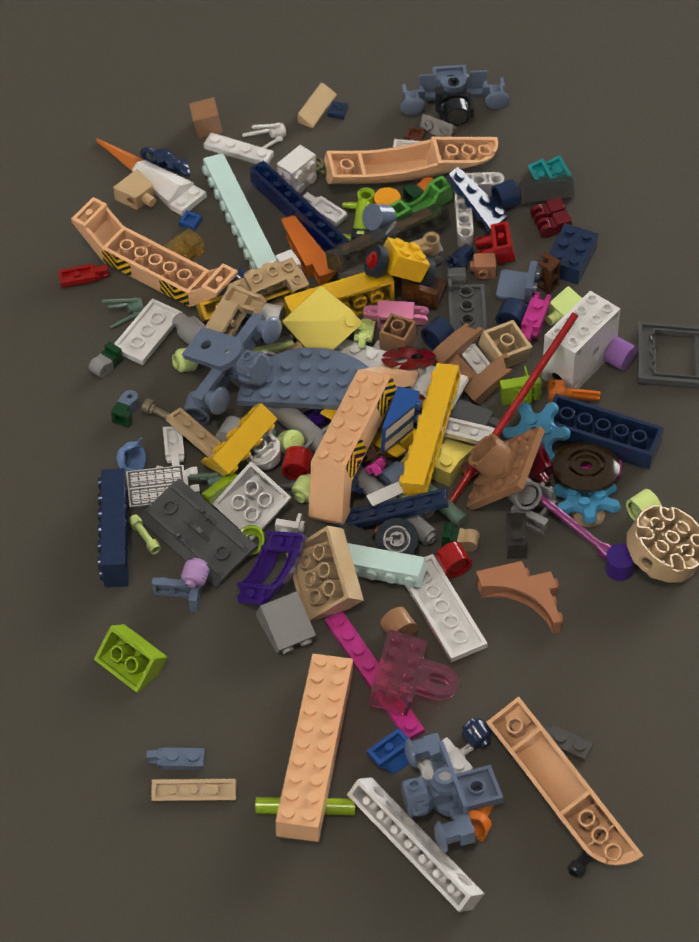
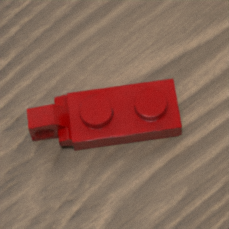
(82, 274)

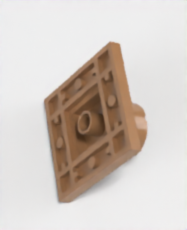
(502, 466)

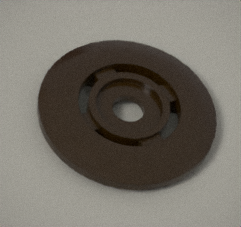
(601, 475)

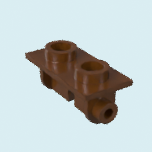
(370, 456)

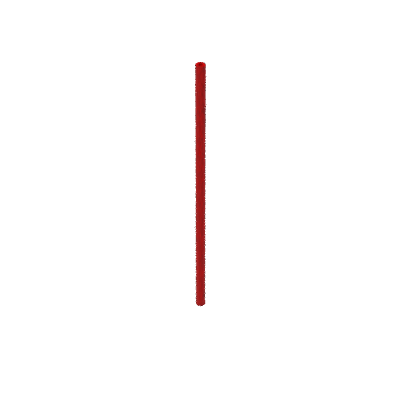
(519, 398)

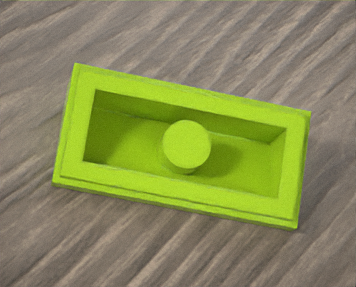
(217, 488)

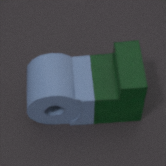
(124, 408)

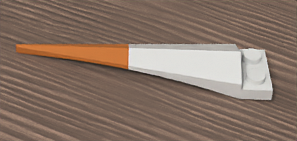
(172, 189)

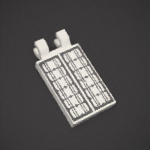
(148, 484)

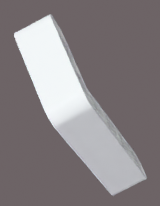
(463, 214)

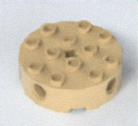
(665, 543)

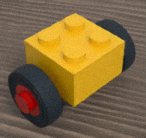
(400, 260)

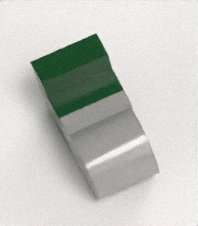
(106, 360)

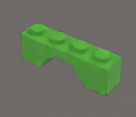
(437, 191)

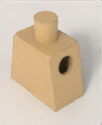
(135, 191)

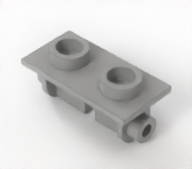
(437, 127)

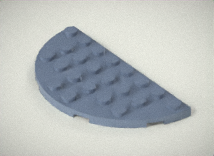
(304, 380)

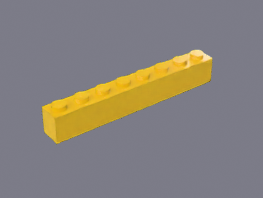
(430, 429)

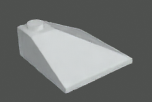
(252, 499)

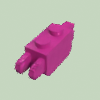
(535, 317)

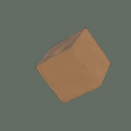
(205, 117)
(397, 333)

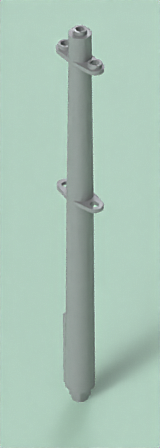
(294, 419)

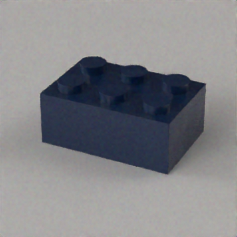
(574, 250)

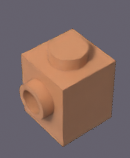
(483, 266)

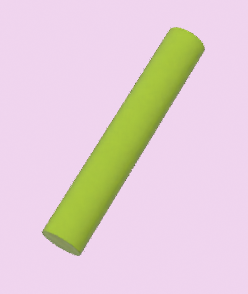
(334, 806)

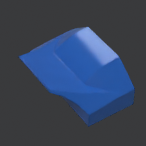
(390, 752)

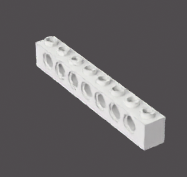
(415, 844)

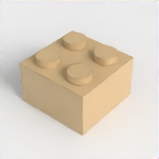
(505, 339)

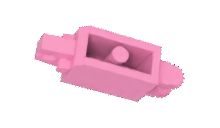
(405, 309)

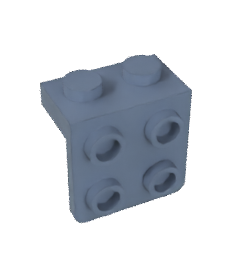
(518, 284)

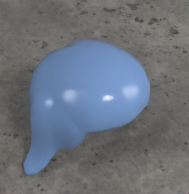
(131, 456)

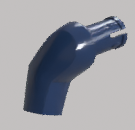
(460, 257)

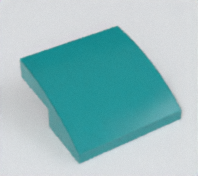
(550, 168)

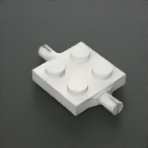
(456, 756)

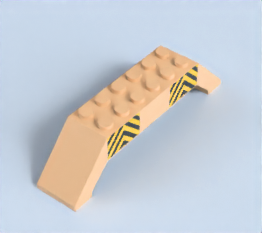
(148, 260)
(350, 438)

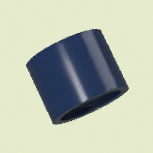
(506, 194)
(510, 310)
(436, 332)

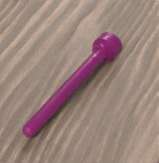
(602, 548)

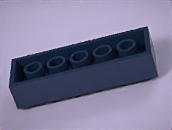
(627, 437)
(113, 528)

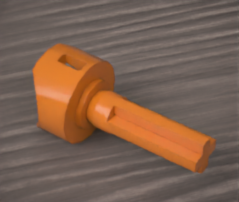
(559, 388)
(481, 822)

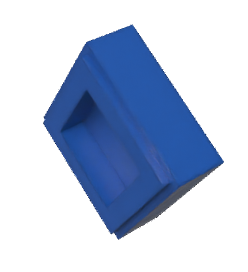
(190, 220)

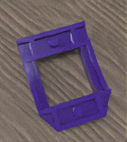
(252, 588)

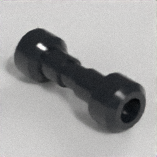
(578, 867)

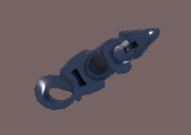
(166, 159)

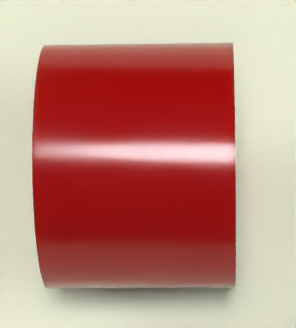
(296, 462)
(453, 559)

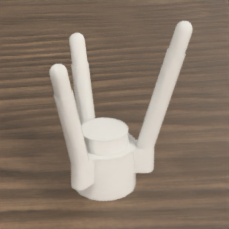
(276, 131)

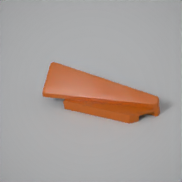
(307, 250)

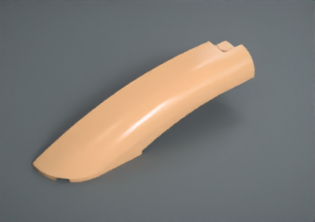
(410, 161)
(562, 785)

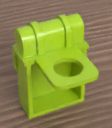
(511, 387)

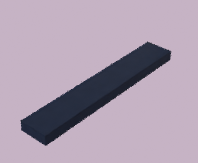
(398, 508)

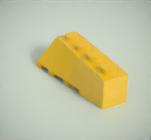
(241, 440)

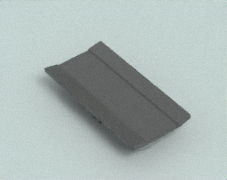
(197, 531)

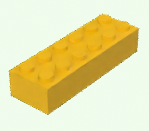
(352, 291)

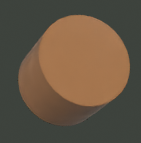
(400, 621)

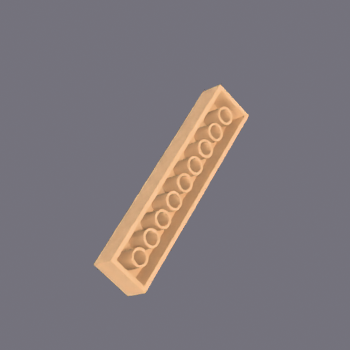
(314, 748)

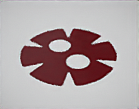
(410, 364)

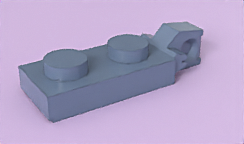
(177, 758)

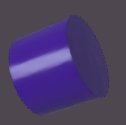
(619, 563)

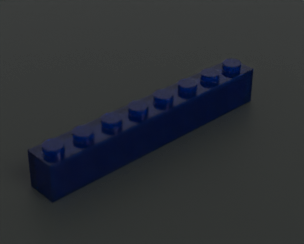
(292, 203)

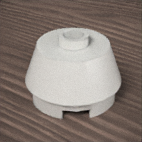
(267, 453)

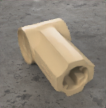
(429, 243)

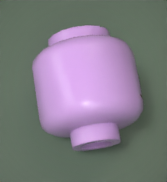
(195, 573)

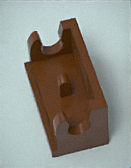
(550, 273)

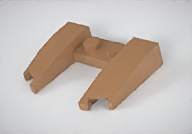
(486, 382)

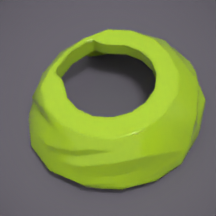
(256, 531)

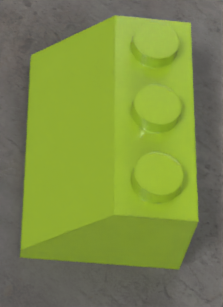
(130, 657)

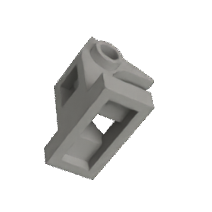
(535, 521)

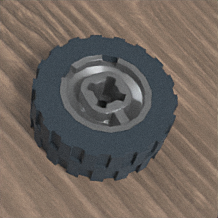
(397, 536)

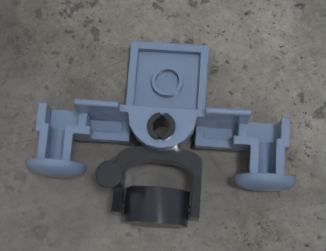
(455, 88)

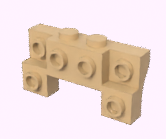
(273, 277)
(233, 308)

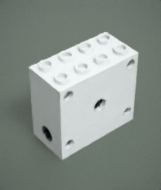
(585, 343)

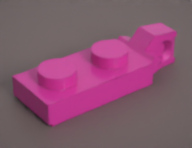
(377, 466)

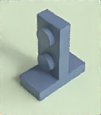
(176, 588)

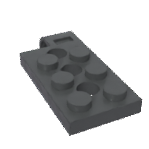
(457, 314)

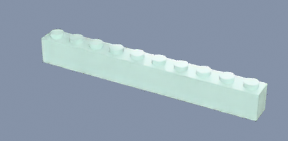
(237, 211)

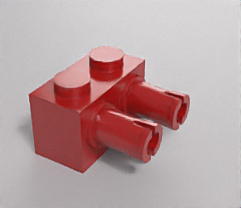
(501, 243)

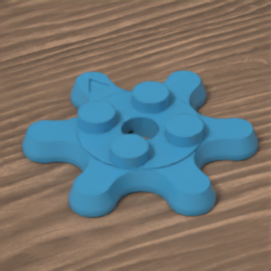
(545, 419)
(587, 506)

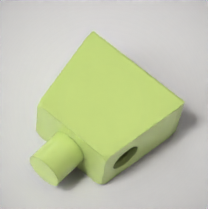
(562, 305)

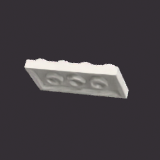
(147, 331)

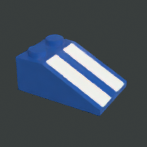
(400, 417)

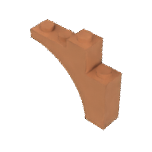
(515, 583)

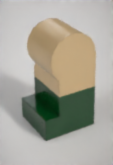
(468, 538)

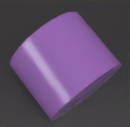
(620, 353)

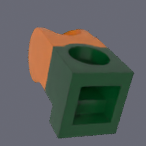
(414, 192)

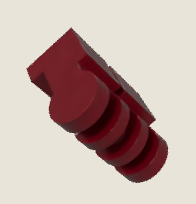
(550, 217)

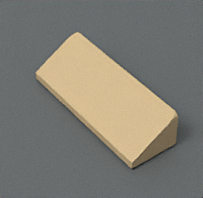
(316, 106)

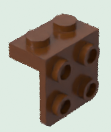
(424, 295)

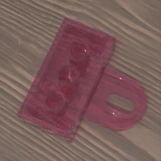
(405, 673)

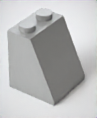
(286, 623)

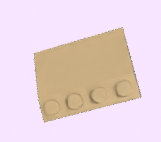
(327, 575)

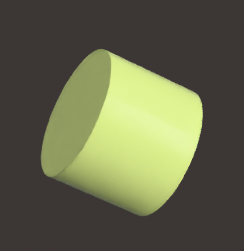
(640, 502)

